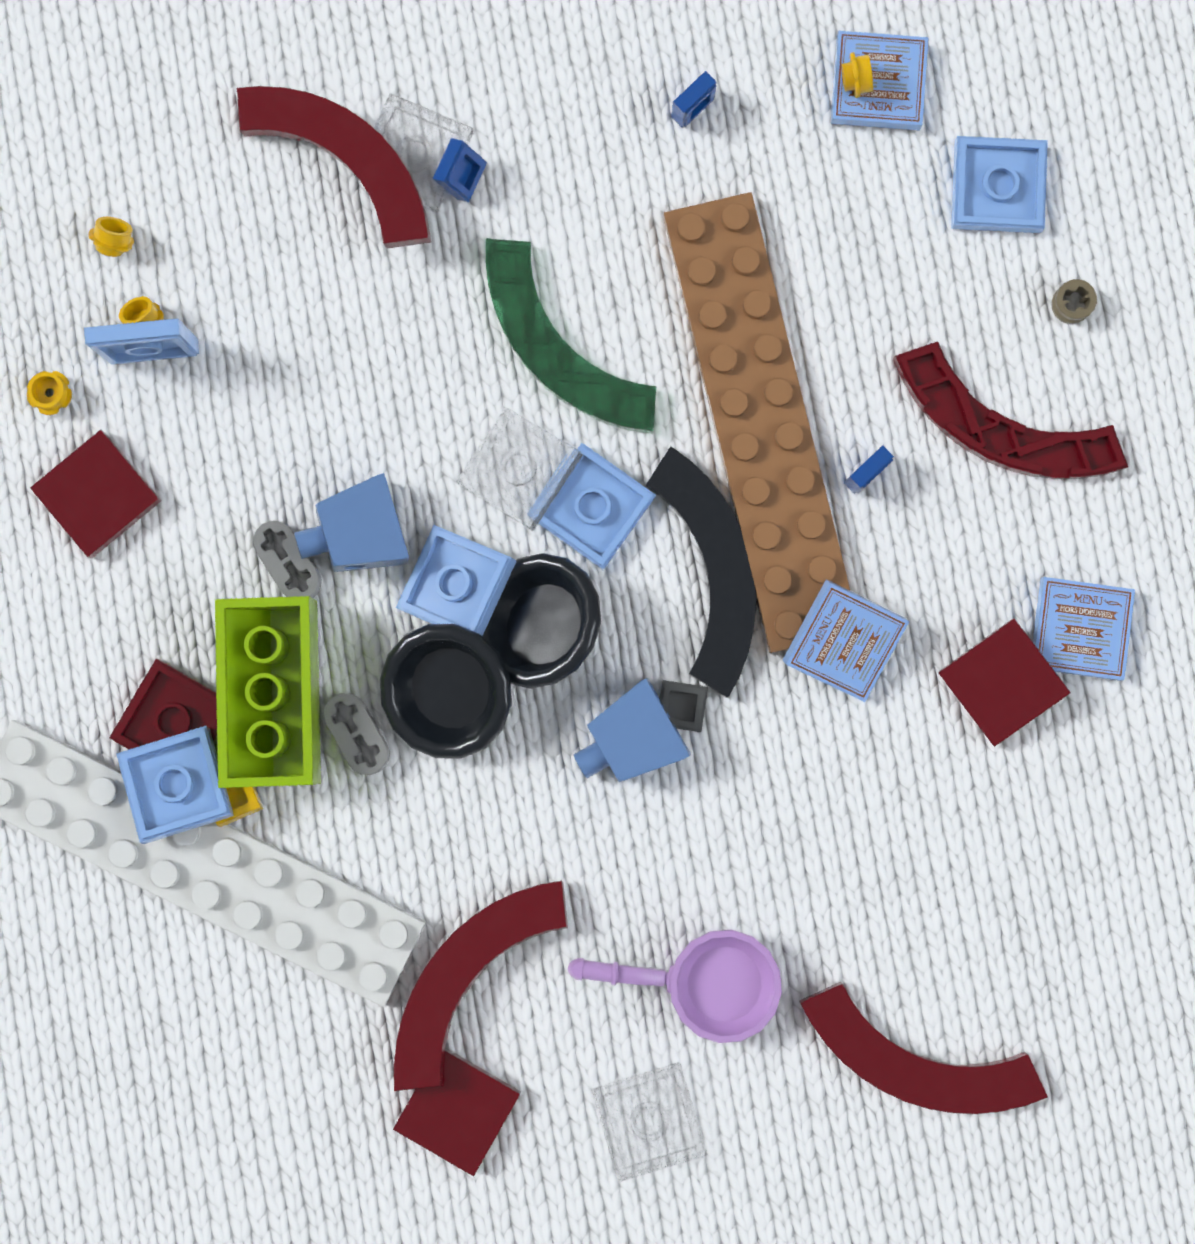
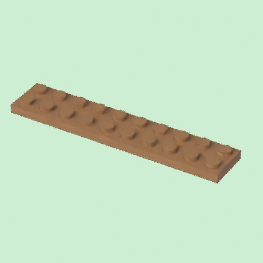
(756, 409)

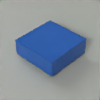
(694, 99)
(459, 170)
(869, 470)

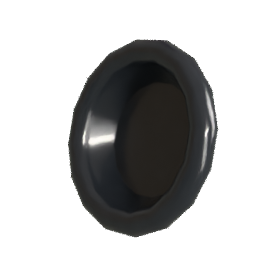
(544, 620)
(445, 691)

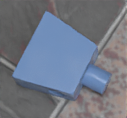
(356, 529)
(632, 737)

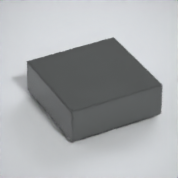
(684, 704)

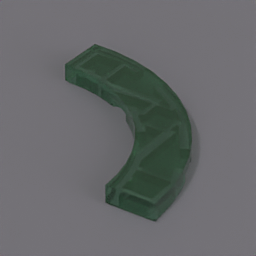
(548, 355)

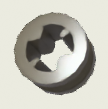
(1089, 299)

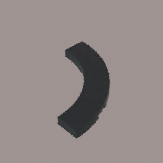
(726, 565)

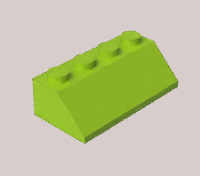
(267, 692)

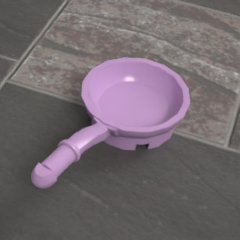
(719, 985)

